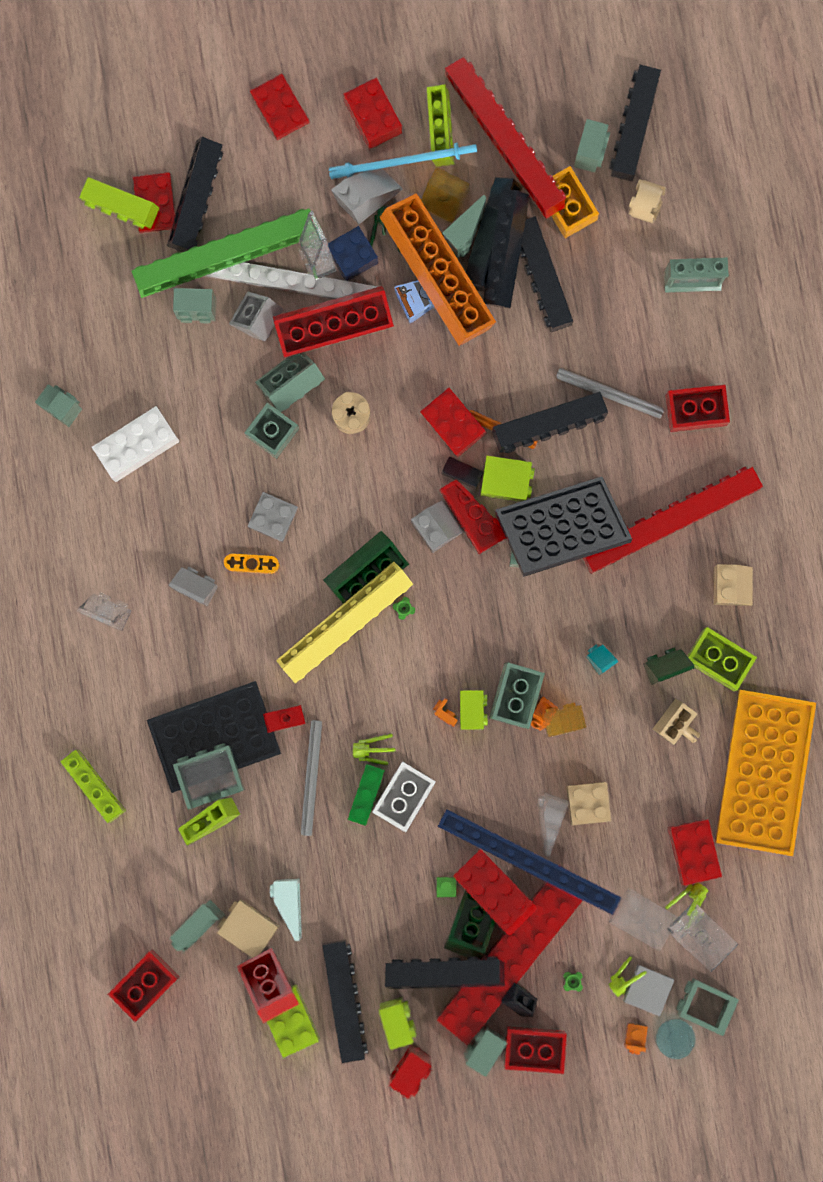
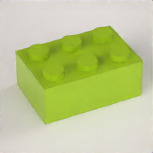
(721, 659)
(396, 1022)
(294, 1028)

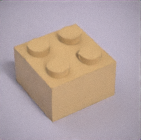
(588, 803)

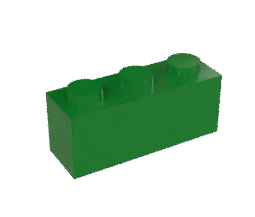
(366, 795)

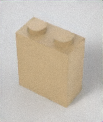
(247, 928)

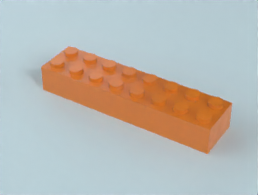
(437, 269)

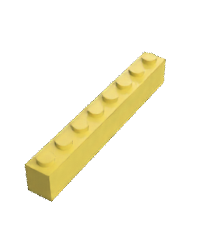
(344, 622)

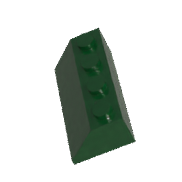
(364, 566)

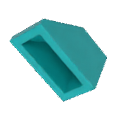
(601, 658)

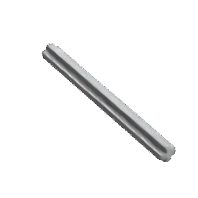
(610, 393)
(311, 777)

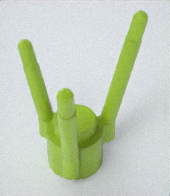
(361, 750)
(697, 893)
(620, 985)

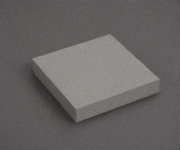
(649, 991)

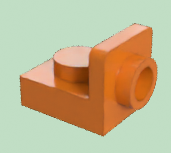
(542, 705)
(446, 716)
(635, 1038)

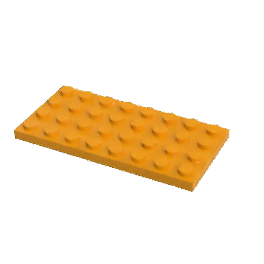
(765, 772)

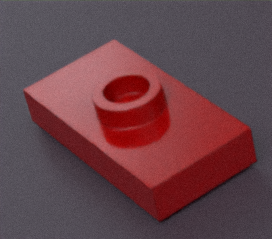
(284, 719)

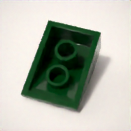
(667, 666)
(470, 929)

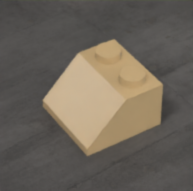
(733, 585)

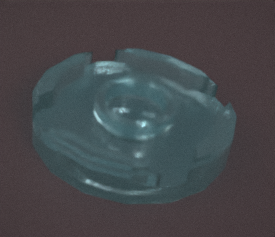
(675, 1039)

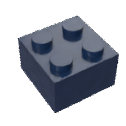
(352, 253)

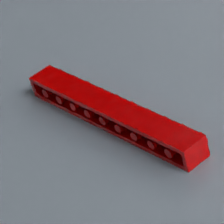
(505, 138)
(680, 516)

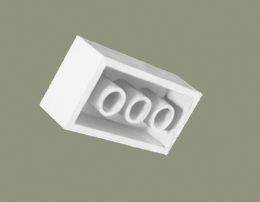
(135, 444)

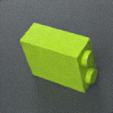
(507, 479)

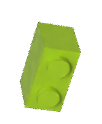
(472, 710)

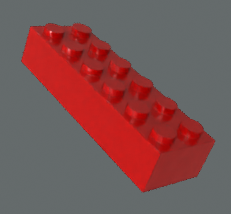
(333, 321)

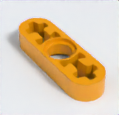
(237, 557)

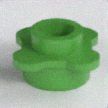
(404, 603)
(572, 986)

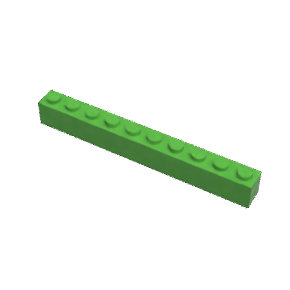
(220, 254)

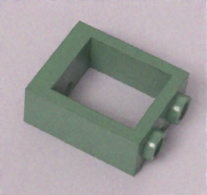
(726, 1012)

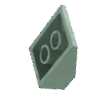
(463, 230)

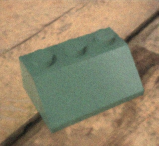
(290, 380)
(516, 695)

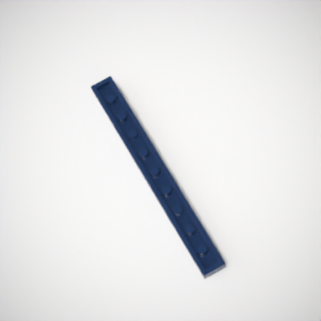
(530, 862)

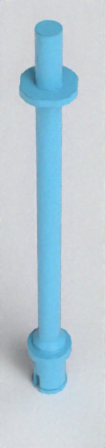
(349, 169)

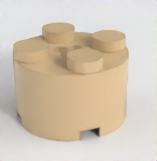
(647, 201)
(347, 402)

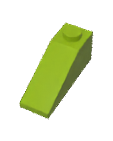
(209, 820)

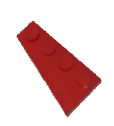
(477, 523)

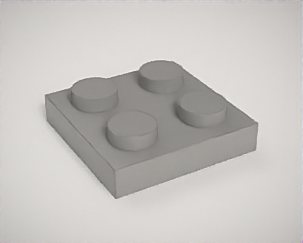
(272, 517)

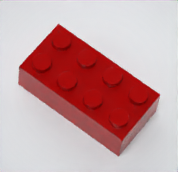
(495, 892)

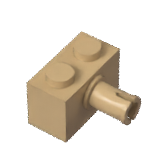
(676, 723)

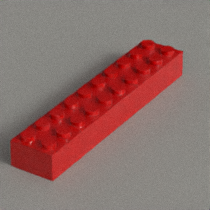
(474, 1005)

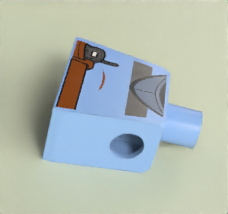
(413, 300)

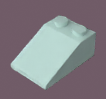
(287, 899)

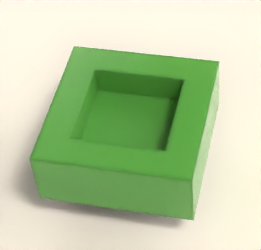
(446, 887)

